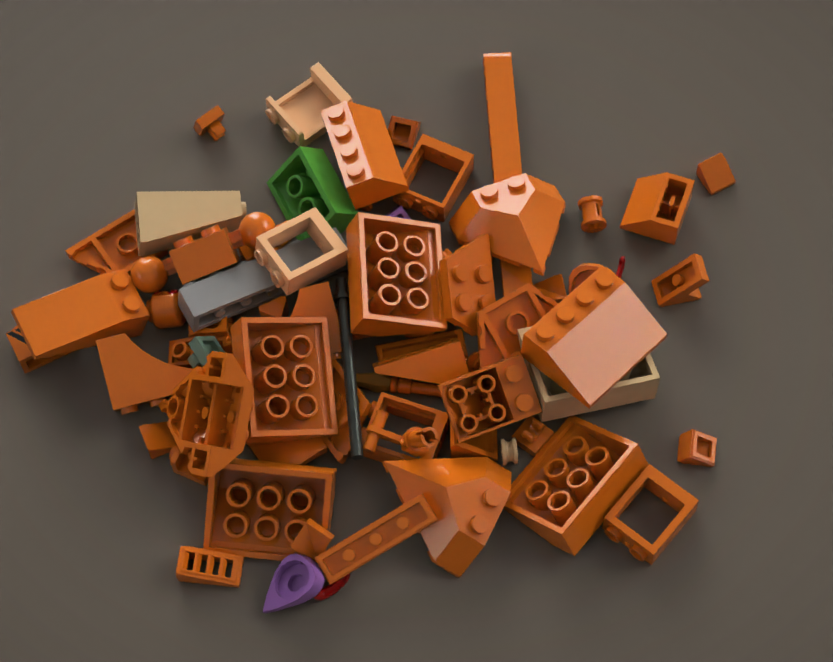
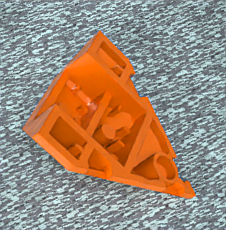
(517, 215)
(211, 413)
(465, 498)

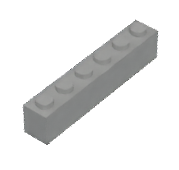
(242, 286)

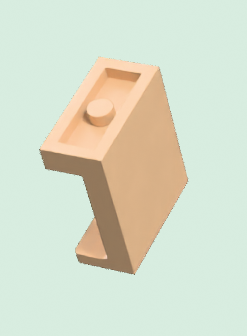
(301, 108)

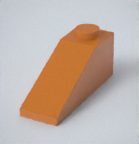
(429, 364)

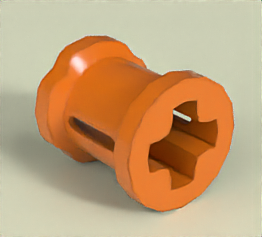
(592, 214)

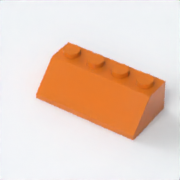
(364, 153)

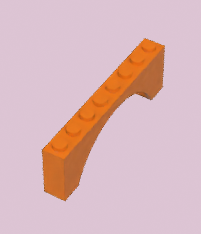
(141, 379)

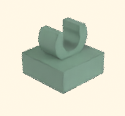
(202, 347)

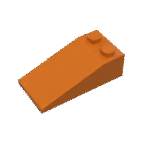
(82, 314)

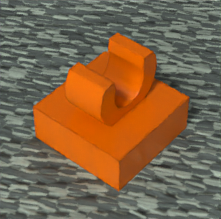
(211, 122)
(532, 435)

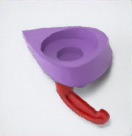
(298, 581)

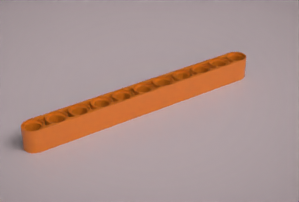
(504, 143)

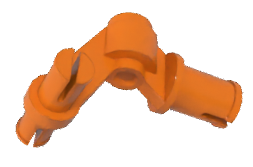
(414, 441)

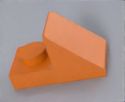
(681, 282)

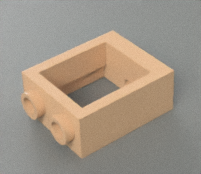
(322, 234)

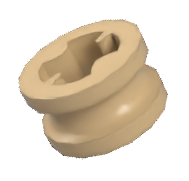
(509, 451)

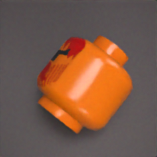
(165, 310)

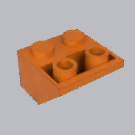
(658, 206)

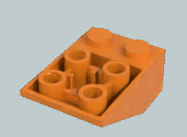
(489, 398)

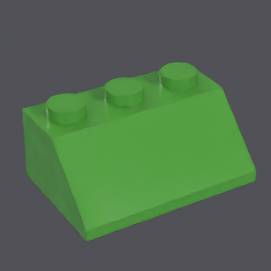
(310, 182)

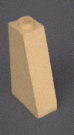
(173, 215)

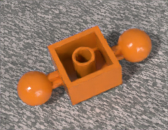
(200, 256)

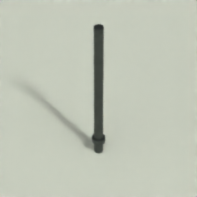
(341, 298)

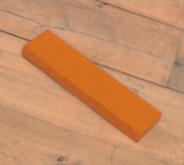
(376, 538)

